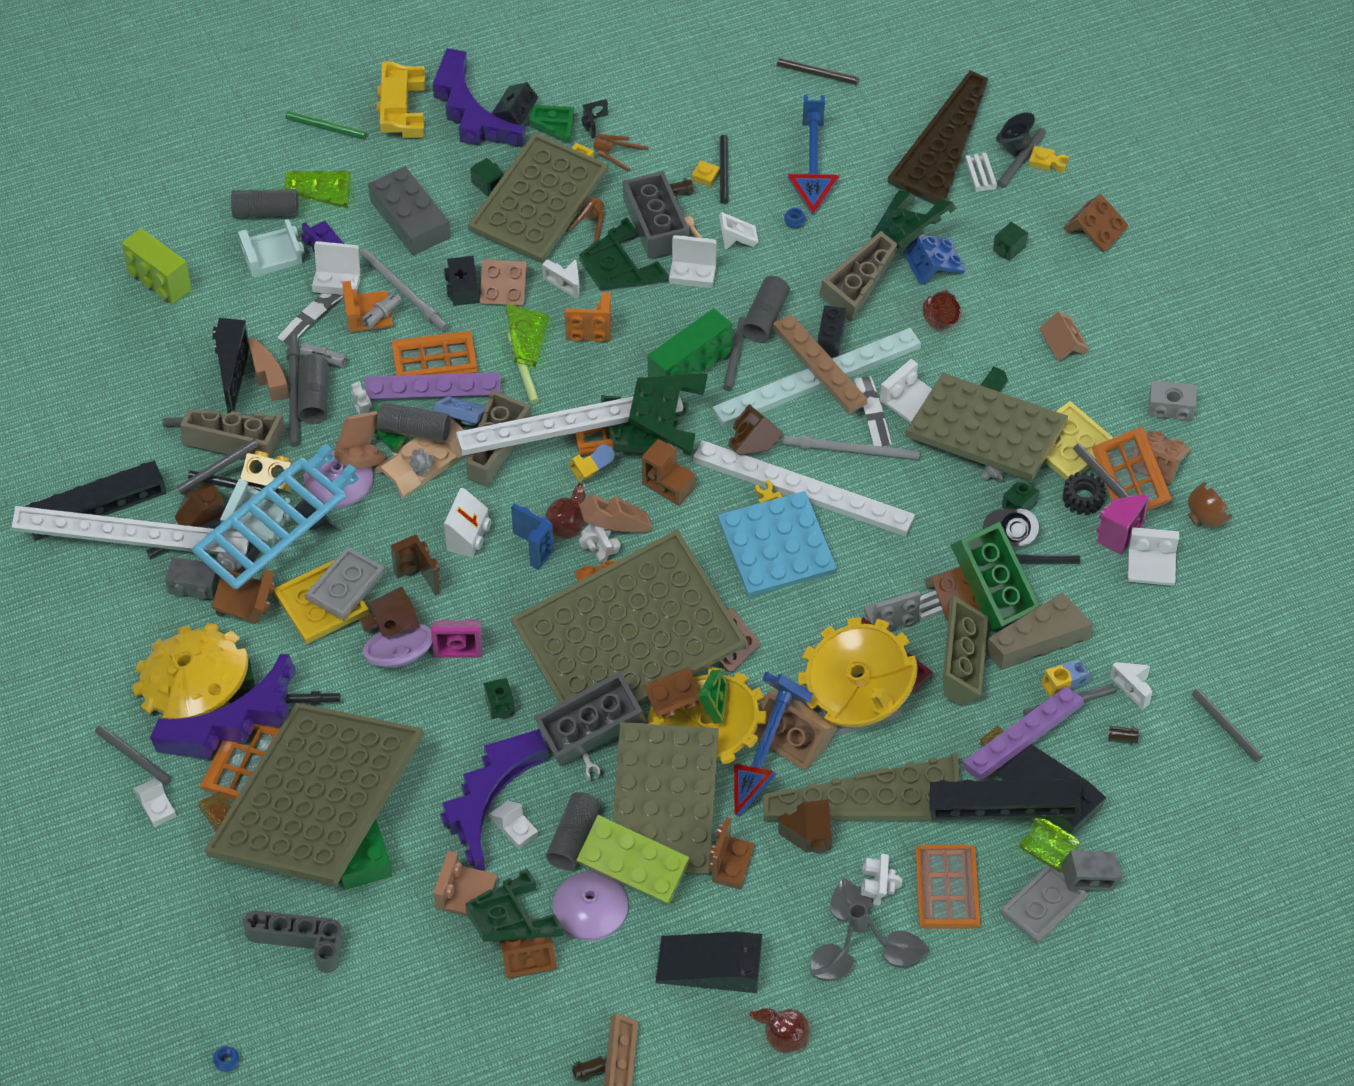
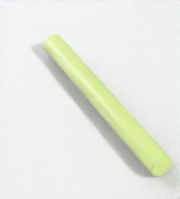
(527, 380)

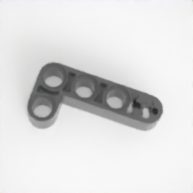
(257, 931)

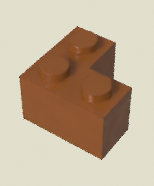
(664, 475)

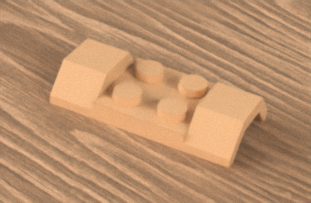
(401, 473)

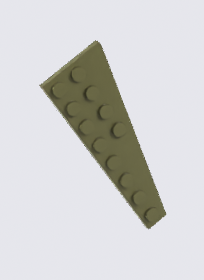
(871, 795)

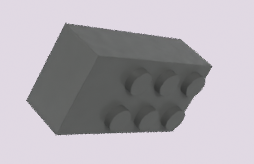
(409, 210)
(654, 212)
(589, 718)

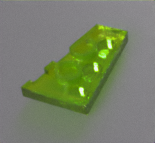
(321, 186)
(527, 333)

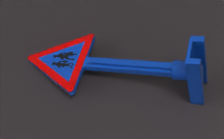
(813, 187)
(752, 779)

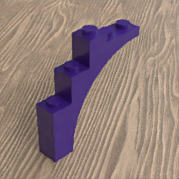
(461, 107)
(234, 722)
(501, 764)

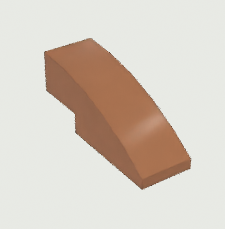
(268, 371)
(615, 514)

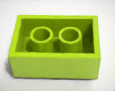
(156, 266)

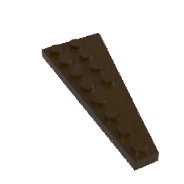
(936, 154)

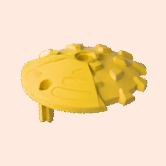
(855, 651)
(191, 672)
(739, 720)

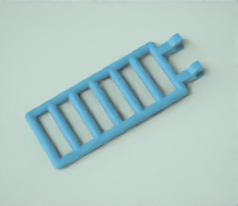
(311, 467)

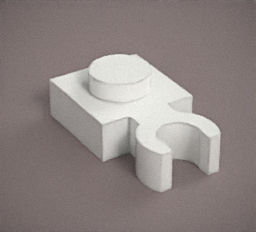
(360, 399)

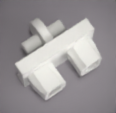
(597, 540)
(884, 880)

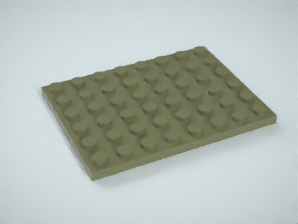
(631, 617)
(315, 793)

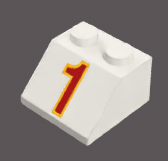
(466, 524)

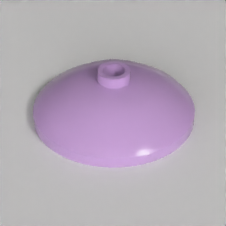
(354, 492)
(398, 648)
(590, 917)

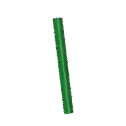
(326, 125)

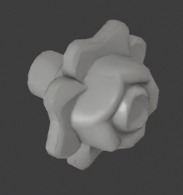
(421, 461)
(992, 472)
(228, 562)

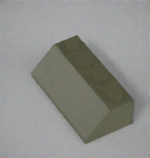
(964, 652)

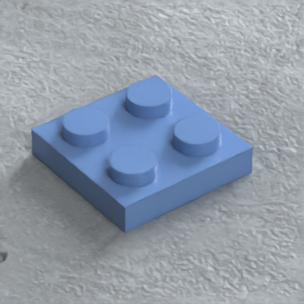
(457, 408)

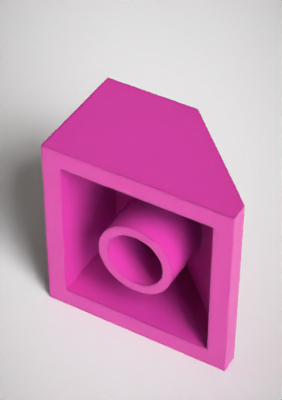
(1118, 521)
(457, 639)

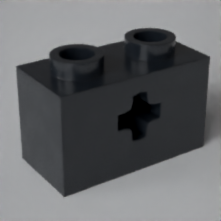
(516, 103)
(463, 281)
(832, 330)

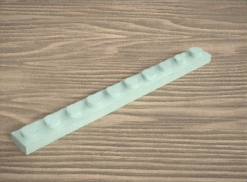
(805, 382)

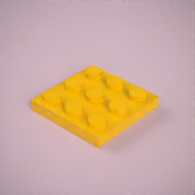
(306, 617)

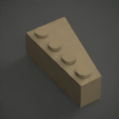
(858, 275)
(499, 409)
(230, 431)
(1042, 630)

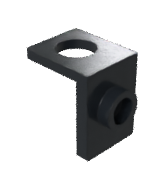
(588, 117)

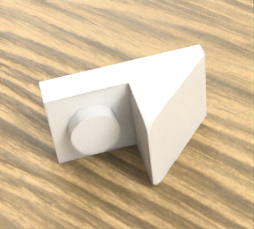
(737, 230)
(564, 279)
(1130, 680)
(154, 802)
(514, 824)

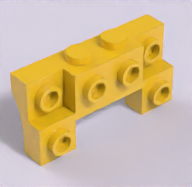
(393, 107)

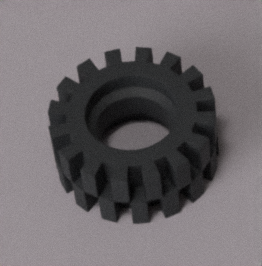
(1088, 483)

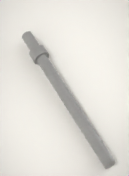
(429, 313)
(807, 443)

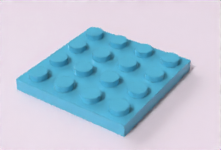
(776, 544)

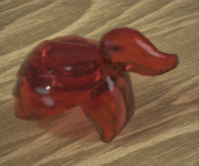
(941, 310)
(566, 514)
(784, 1029)

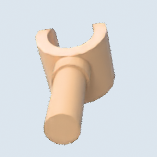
(690, 222)

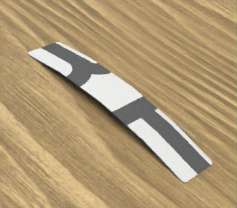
(309, 315)
(874, 412)

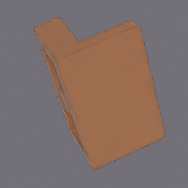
(1063, 336)

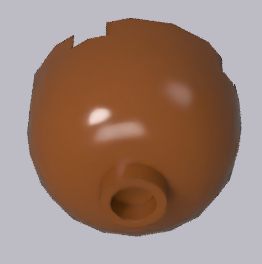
(1207, 507)

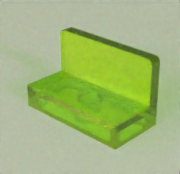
(1049, 843)

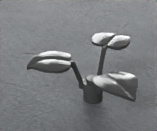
(848, 904)

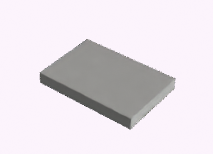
(345, 583)
(1042, 904)

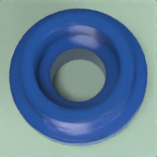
(794, 217)
(224, 1052)

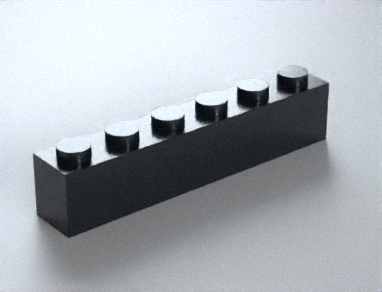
(108, 493)
(1005, 799)

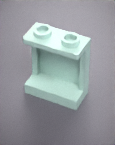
(271, 250)
(242, 494)

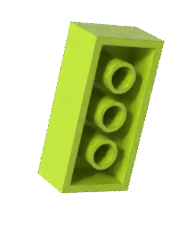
(633, 860)

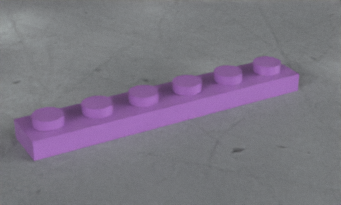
(432, 386)
(1023, 733)

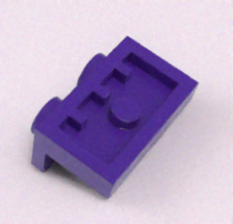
(319, 233)

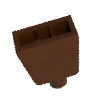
(391, 614)

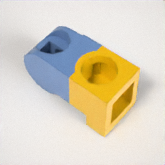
(592, 464)
(1069, 674)

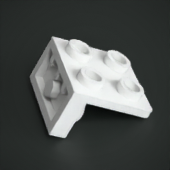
(693, 261)
(334, 265)
(904, 391)
(1152, 556)

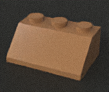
(800, 733)

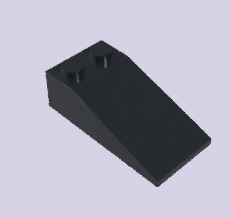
(233, 353)
(1036, 764)
(711, 961)

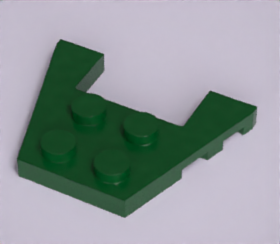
(905, 225)
(610, 264)
(656, 404)
(633, 439)
(501, 917)

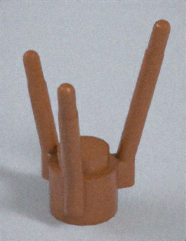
(606, 143)
(592, 210)

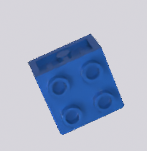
(931, 254)
(536, 531)

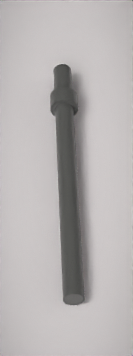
(293, 356)

